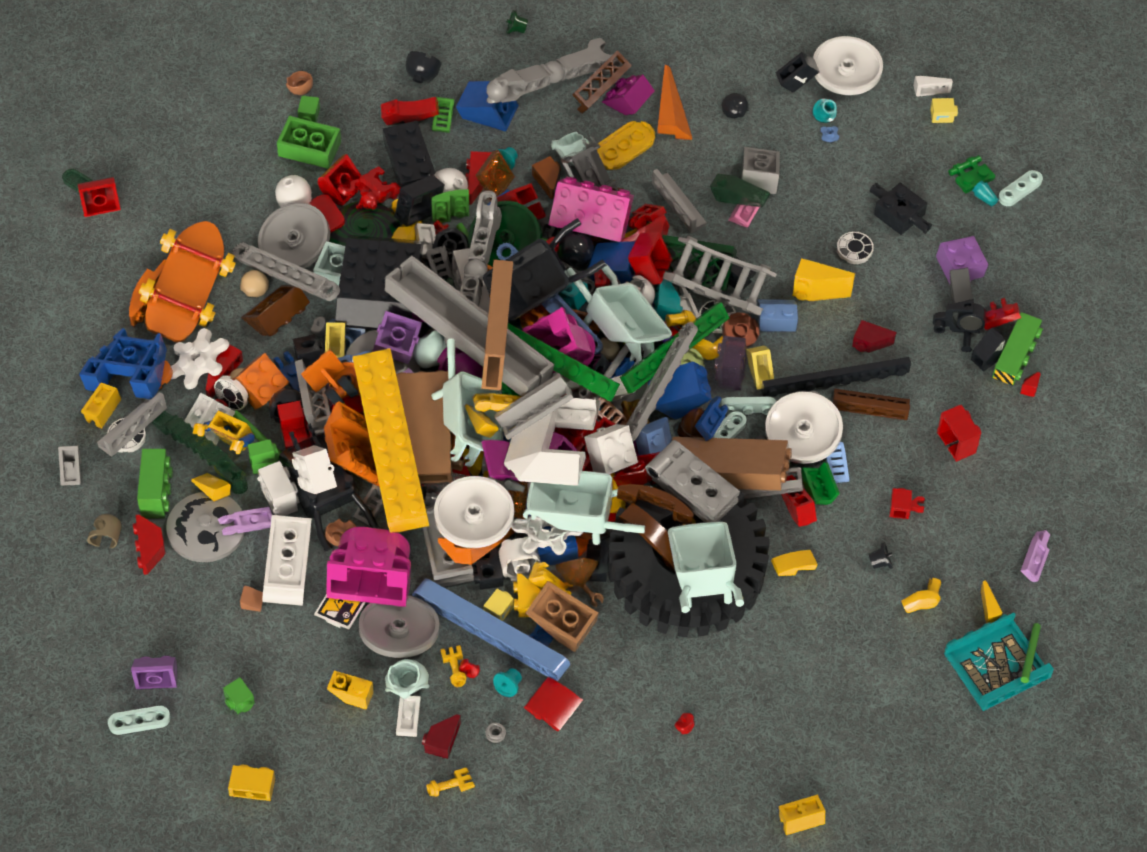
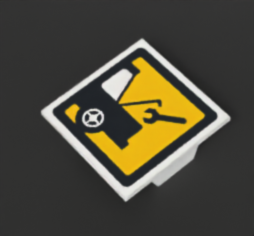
(339, 612)

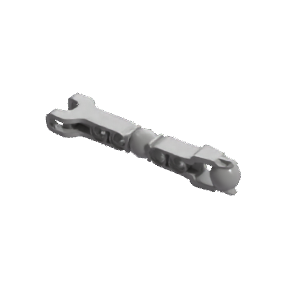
(514, 83)
(486, 225)

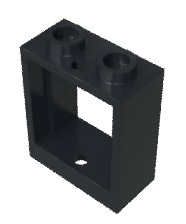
(426, 187)

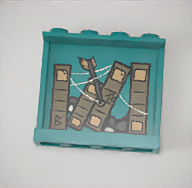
(993, 662)

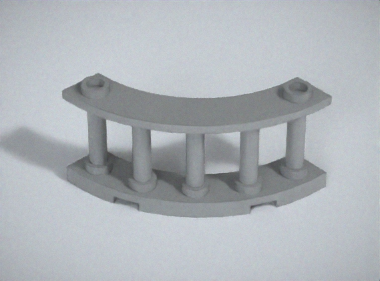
(715, 292)

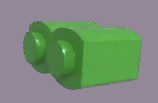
(262, 454)

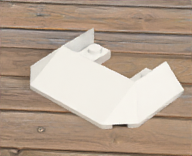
(530, 452)

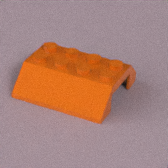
(350, 442)

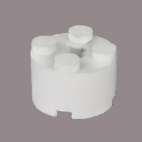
(515, 559)

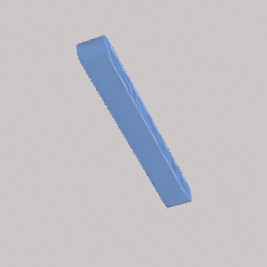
(492, 630)

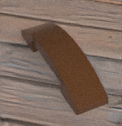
(632, 492)
(654, 532)

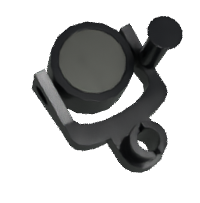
(969, 320)

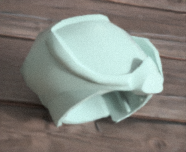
(569, 144)
(429, 349)
(412, 672)

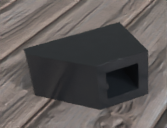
(988, 350)

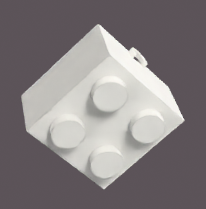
(611, 449)
(313, 469)
(278, 489)

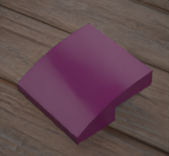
(495, 454)

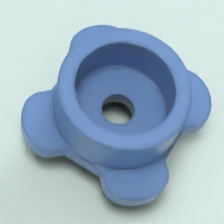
(829, 137)

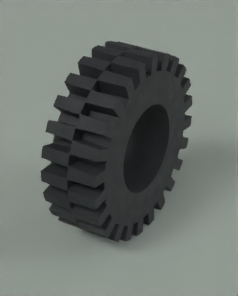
(657, 591)

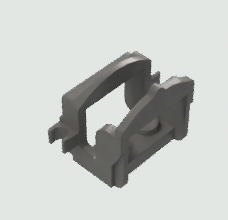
(588, 165)

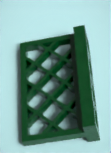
(673, 244)

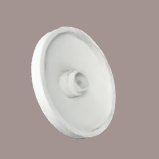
(848, 65)
(808, 424)
(474, 512)

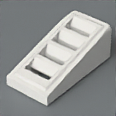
(931, 85)

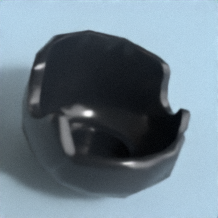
(735, 105)

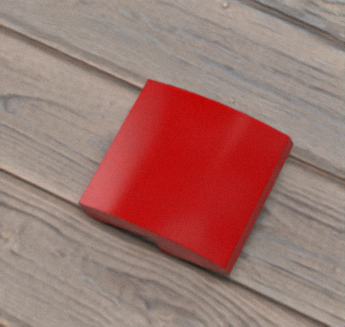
(553, 703)

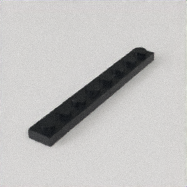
(836, 376)

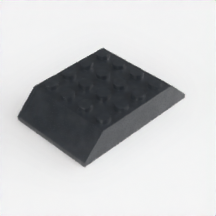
(363, 277)

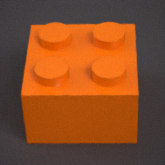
(261, 380)

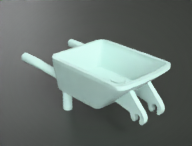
(624, 315)
(456, 394)
(577, 507)
(704, 562)

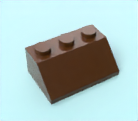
(276, 310)

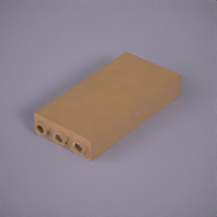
(497, 325)
(425, 423)
(744, 462)

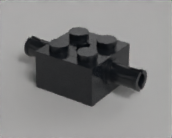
(900, 208)

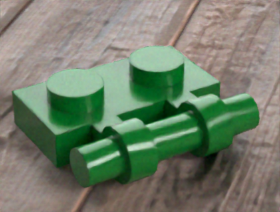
(969, 180)

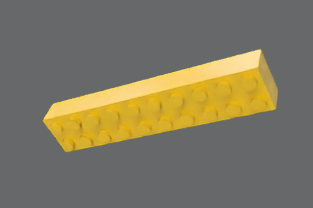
(390, 441)

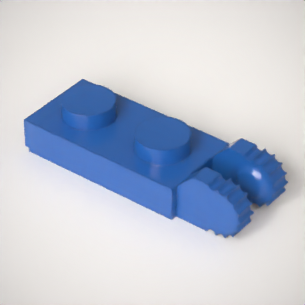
(288, 371)
(711, 418)

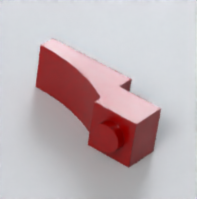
(409, 111)

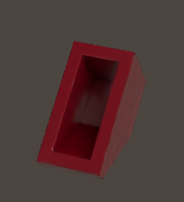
(872, 337)
(442, 737)

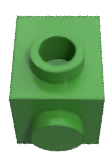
(238, 696)

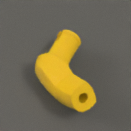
(680, 318)
(707, 349)
(923, 599)

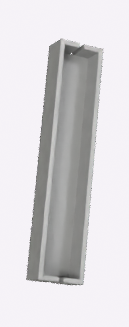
(464, 322)

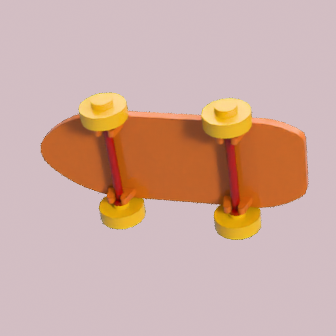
(185, 281)

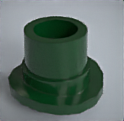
(516, 23)

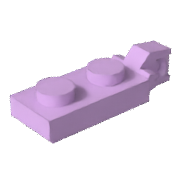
(1036, 556)

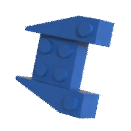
(128, 357)

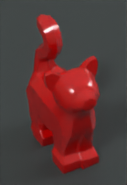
(371, 189)

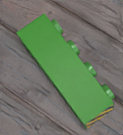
(1017, 349)

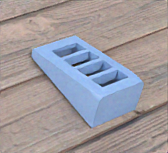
(839, 453)

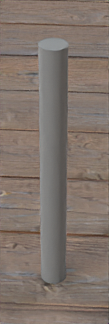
(615, 364)

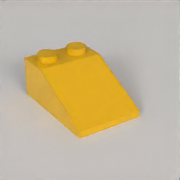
(821, 282)

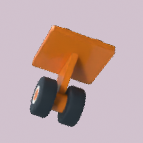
(323, 372)

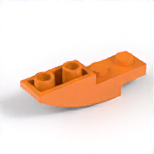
(138, 308)

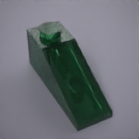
(737, 191)

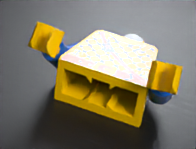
(228, 430)

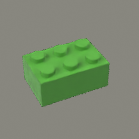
(309, 142)
(154, 483)

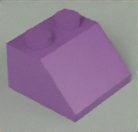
(154, 672)

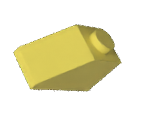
(335, 338)
(760, 364)

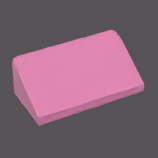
(743, 215)

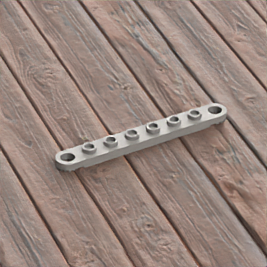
(286, 271)
(661, 378)

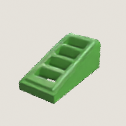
(448, 103)

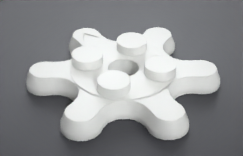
(204, 364)
(540, 537)

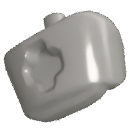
(319, 326)

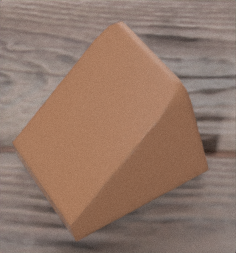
(251, 599)

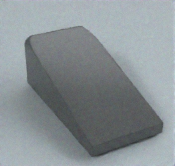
(960, 285)

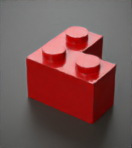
(292, 419)

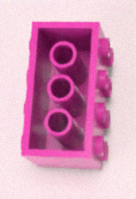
(599, 209)

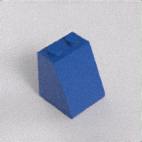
(475, 108)
(616, 257)
(685, 391)

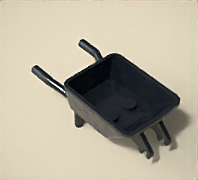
(539, 274)
(326, 501)

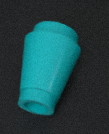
(985, 193)

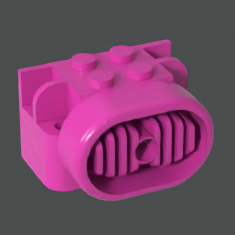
(565, 335)
(370, 567)

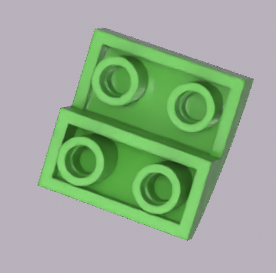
(450, 204)

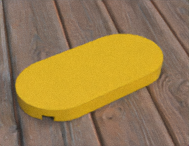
(626, 144)

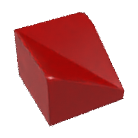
(1030, 385)

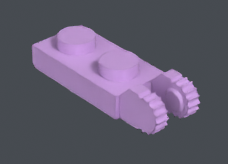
(247, 520)

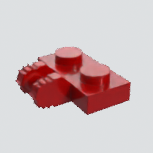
(645, 213)
(1001, 316)

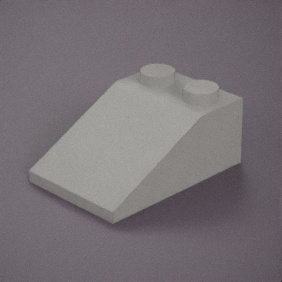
(761, 168)

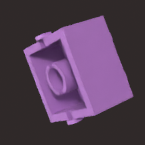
(962, 254)
(399, 335)

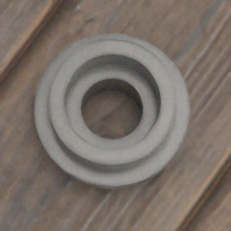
(495, 727)

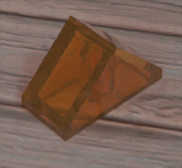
(577, 571)

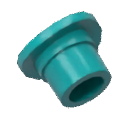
(824, 110)
(509, 155)
(507, 682)

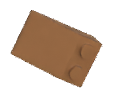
(562, 616)

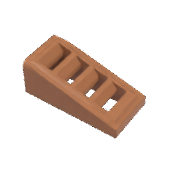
(613, 411)

